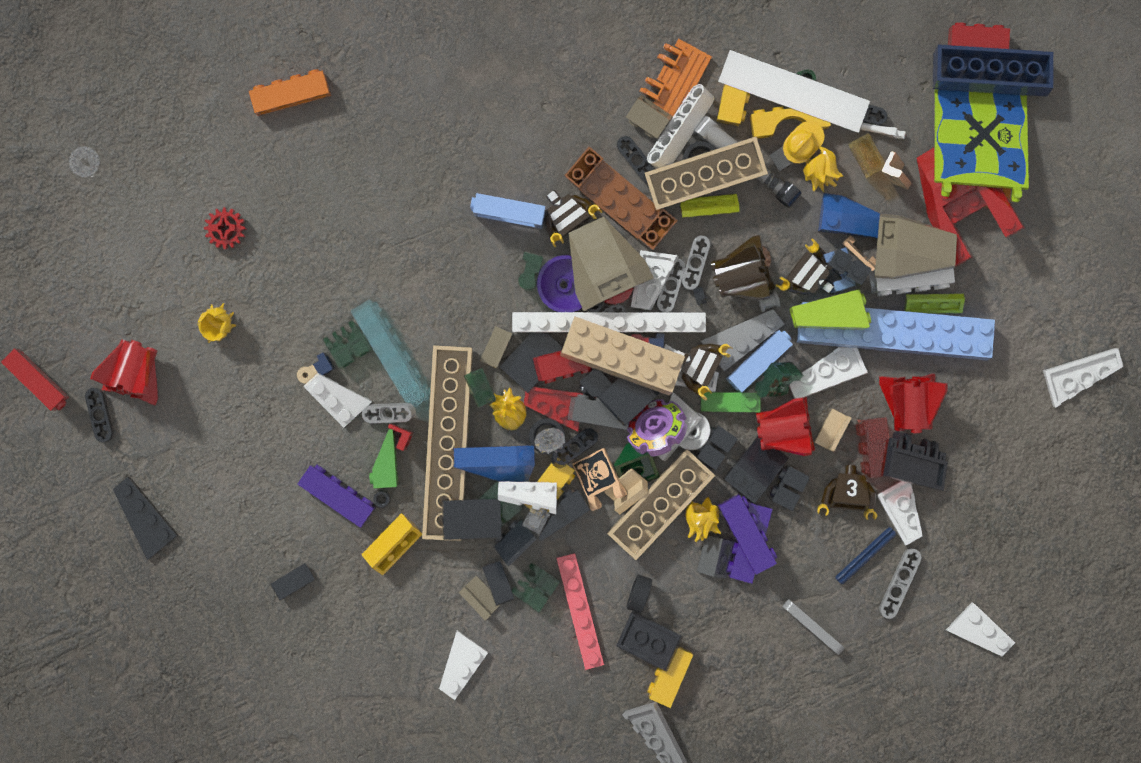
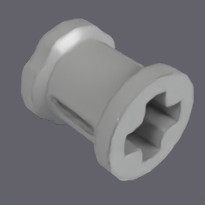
(773, 301)

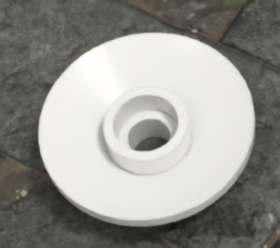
(697, 441)

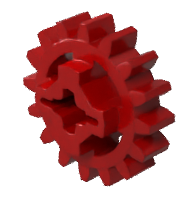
(225, 236)

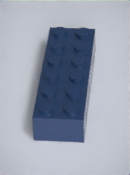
(992, 70)

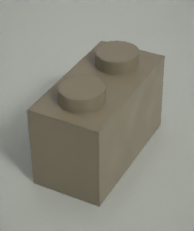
(648, 117)

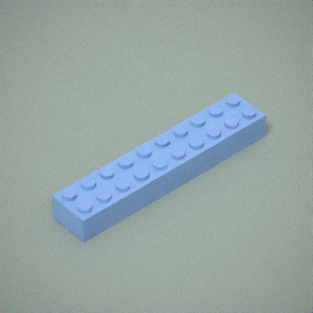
(912, 334)

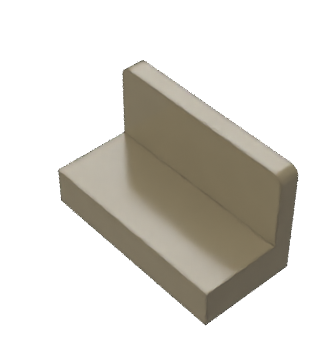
(496, 347)
(479, 597)

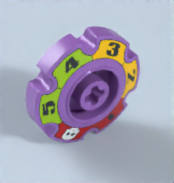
(657, 428)

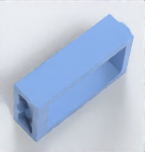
(508, 210)
(759, 360)

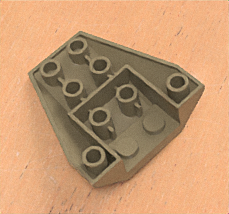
(912, 248)
(604, 263)

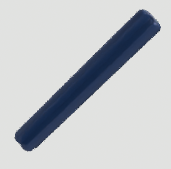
(865, 555)

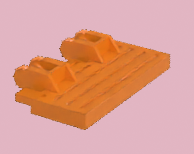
(680, 79)

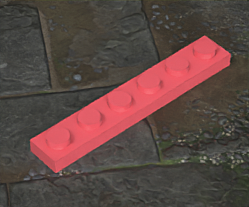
(580, 611)

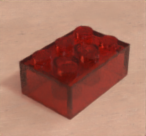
(873, 445)

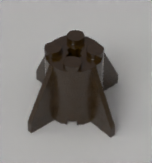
(744, 272)

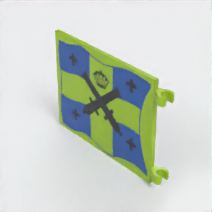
(981, 140)

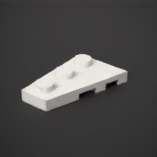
(531, 493)

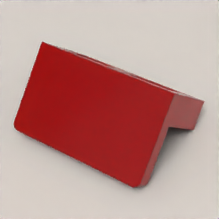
(405, 437)

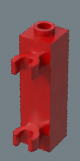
(35, 380)

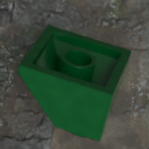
(642, 464)

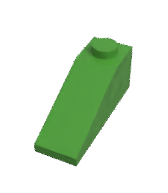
(730, 402)
(385, 468)

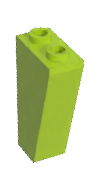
(835, 312)

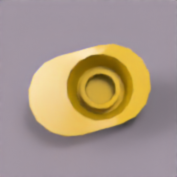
(803, 142)

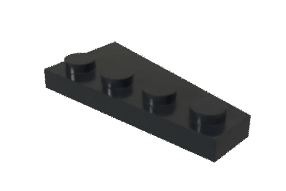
(145, 520)

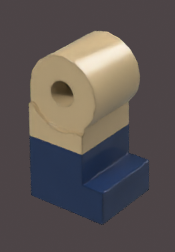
(322, 367)

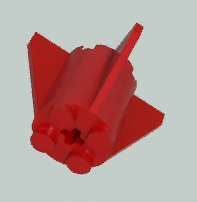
(129, 371)
(913, 400)
(787, 428)

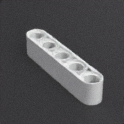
(681, 127)

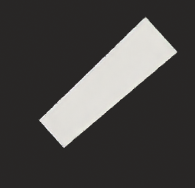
(794, 91)

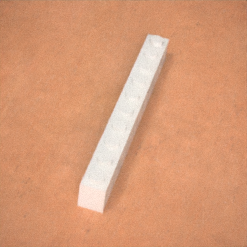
(621, 322)

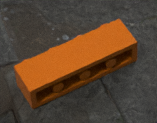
(289, 92)

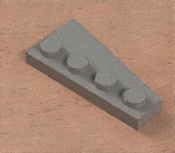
(745, 336)
(653, 727)

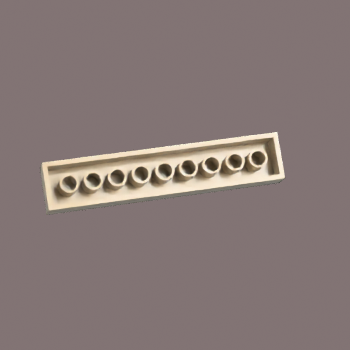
(446, 431)

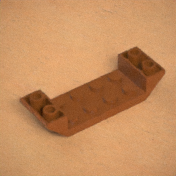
(619, 199)

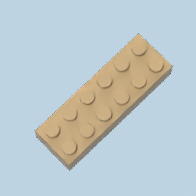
(706, 173)
(622, 356)
(661, 504)

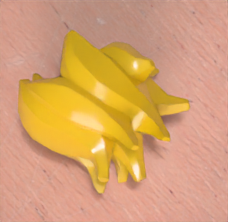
(822, 169)
(215, 323)
(509, 410)
(702, 519)

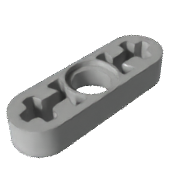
(688, 266)
(678, 282)
(394, 407)

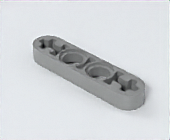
(902, 584)
(813, 627)

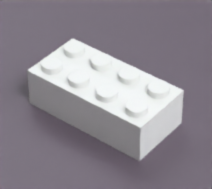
(922, 282)

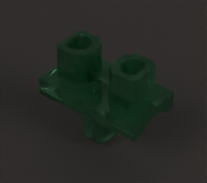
(479, 387)

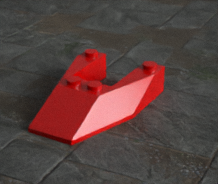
(961, 203)

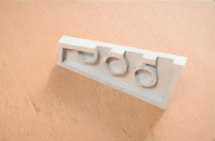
(830, 371)
(1071, 378)

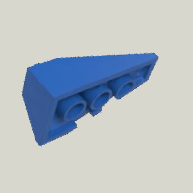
(847, 217)
(497, 463)

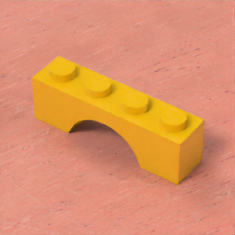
(764, 123)

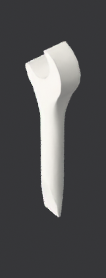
(887, 131)

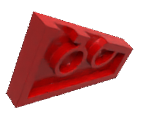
(552, 404)

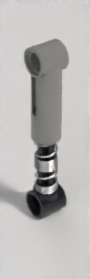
(711, 133)

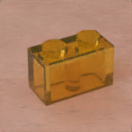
(867, 155)

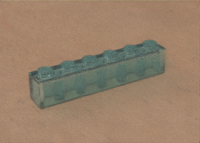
(390, 354)

